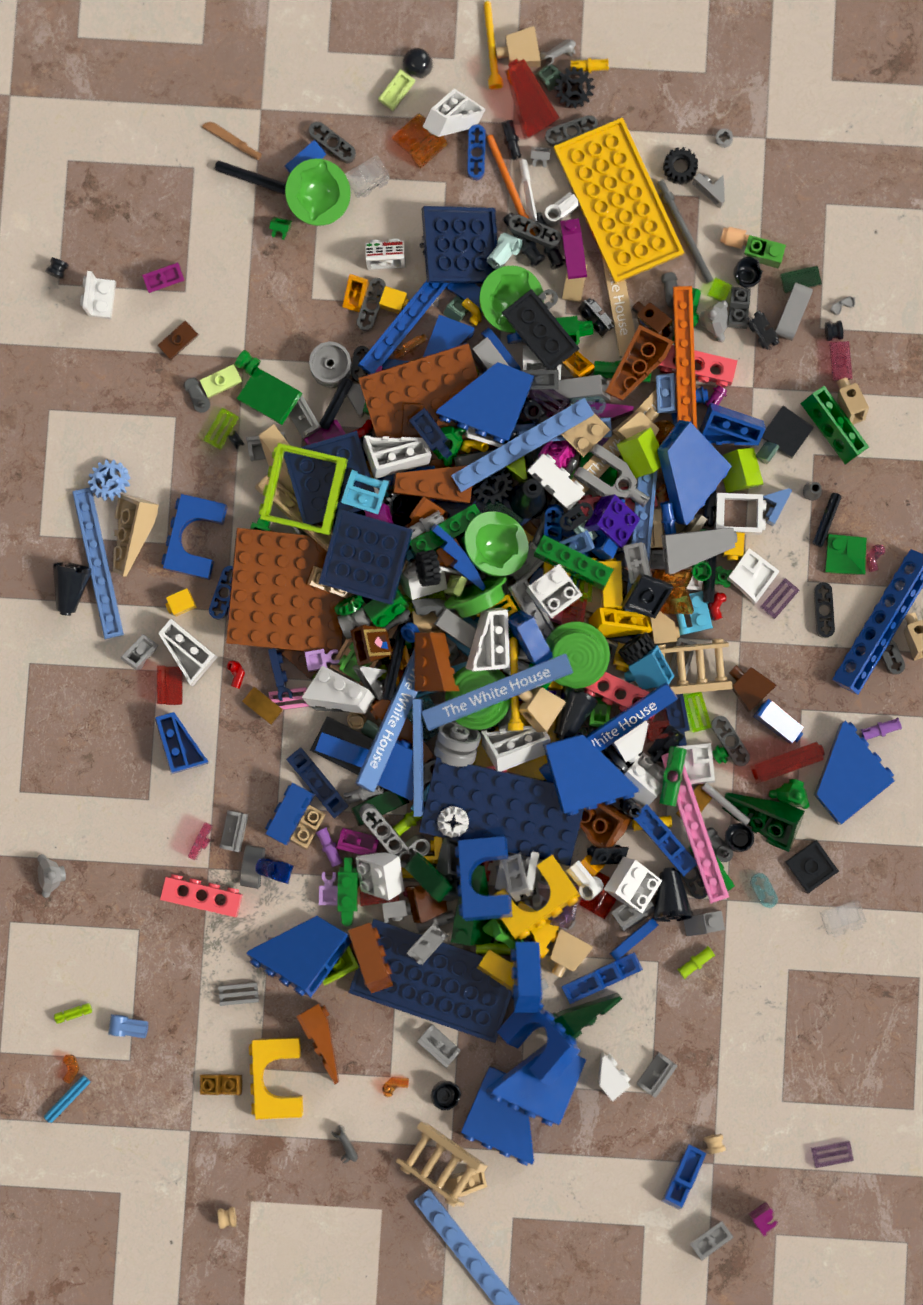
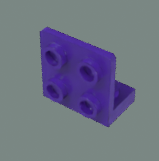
(613, 519)

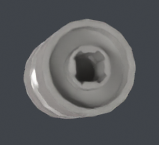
(353, 621)

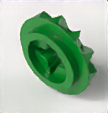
(349, 605)

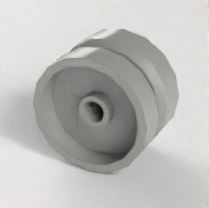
(325, 355)
(456, 744)

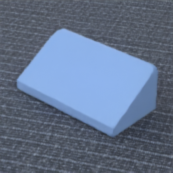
(666, 393)

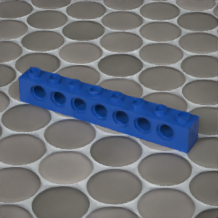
(892, 609)

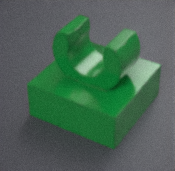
(281, 225)

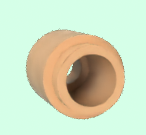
(734, 237)

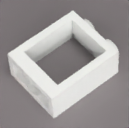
(761, 506)

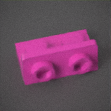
(560, 451)

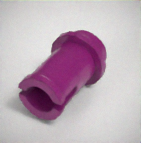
(717, 396)

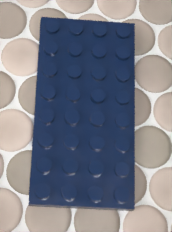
(500, 806)
(441, 989)

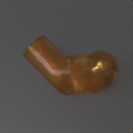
(392, 1084)

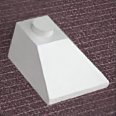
(632, 743)

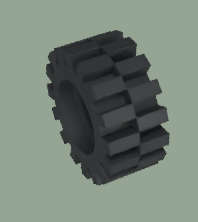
(680, 176)
(428, 568)
(636, 648)

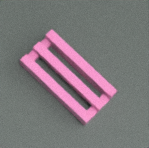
(298, 690)

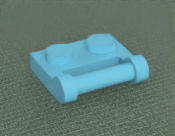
(362, 498)
(699, 619)

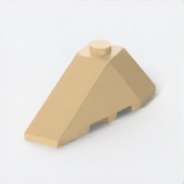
(269, 440)
(135, 522)

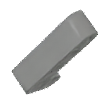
(390, 834)

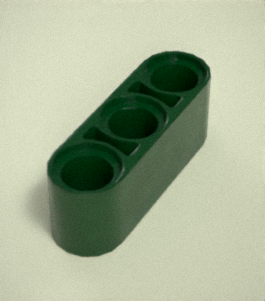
(384, 803)
(428, 877)

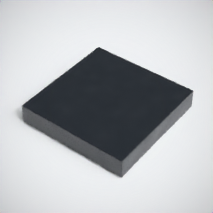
(787, 431)
(647, 595)
(811, 866)

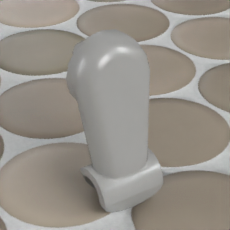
(564, 47)

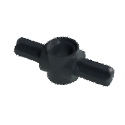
(540, 417)

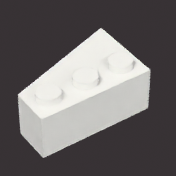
(453, 114)
(395, 455)
(556, 481)
(490, 642)
(187, 651)
(337, 692)
(513, 748)

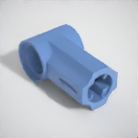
(123, 1026)

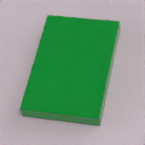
(269, 396)

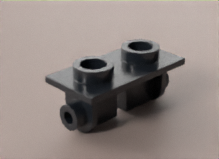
(589, 310)
(758, 324)
(662, 745)
(607, 855)

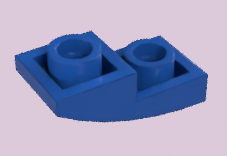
(312, 151)

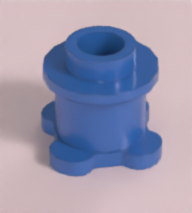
(701, 395)

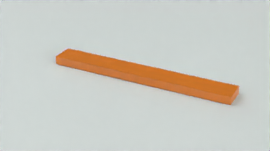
(684, 354)

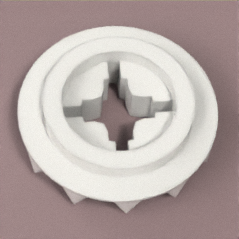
(447, 815)

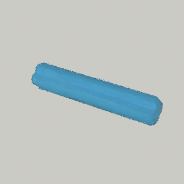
(67, 1099)

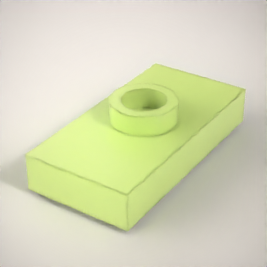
(396, 90)
(221, 381)
(455, 585)

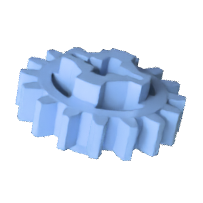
(109, 480)

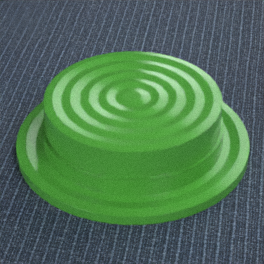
(317, 192)
(501, 290)
(496, 543)
(475, 600)
(585, 649)
(470, 681)

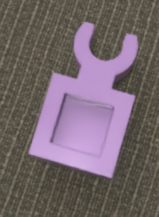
(317, 659)
(328, 894)

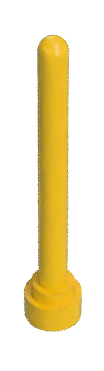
(495, 80)
(515, 723)

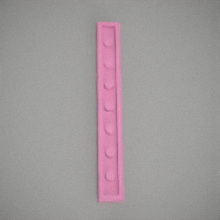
(698, 837)

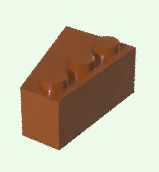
(432, 663)
(371, 957)

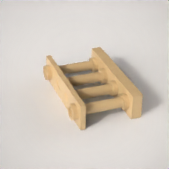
(702, 683)
(458, 1155)

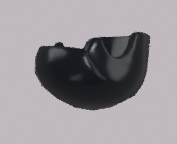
(417, 62)
(747, 272)
(739, 837)
(445, 1095)

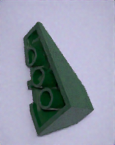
(772, 819)
(471, 932)
(585, 1014)

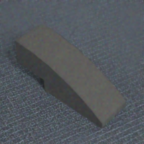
(447, 866)

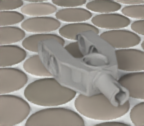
(604, 489)

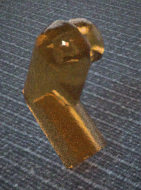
(72, 1067)

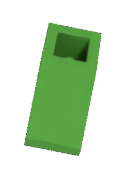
(765, 251)

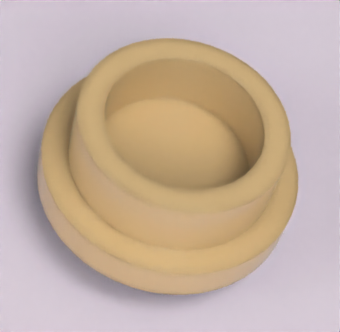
(356, 720)

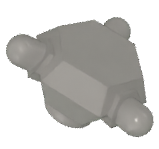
(716, 319)
(49, 875)

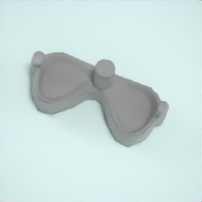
(848, 302)

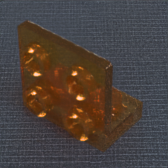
(418, 141)
(679, 599)

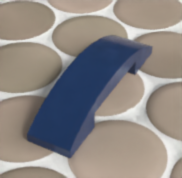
(317, 782)

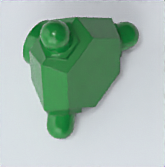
(453, 443)
(791, 793)

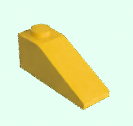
(619, 623)

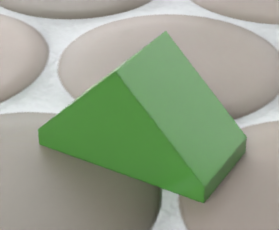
(600, 714)

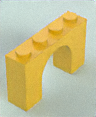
(612, 594)
(562, 894)
(500, 969)
(265, 1103)

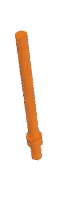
(507, 179)

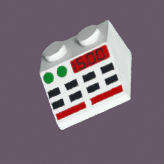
(385, 254)

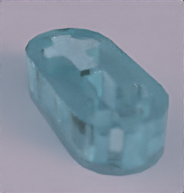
(591, 400)
(768, 888)

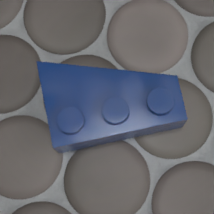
(731, 427)
(178, 745)
(289, 813)
(526, 976)

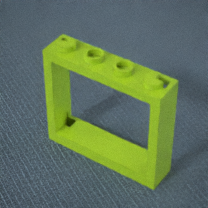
(273, 473)

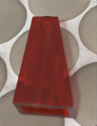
(530, 101)
(787, 762)

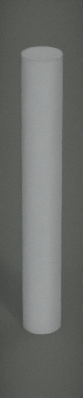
(725, 803)

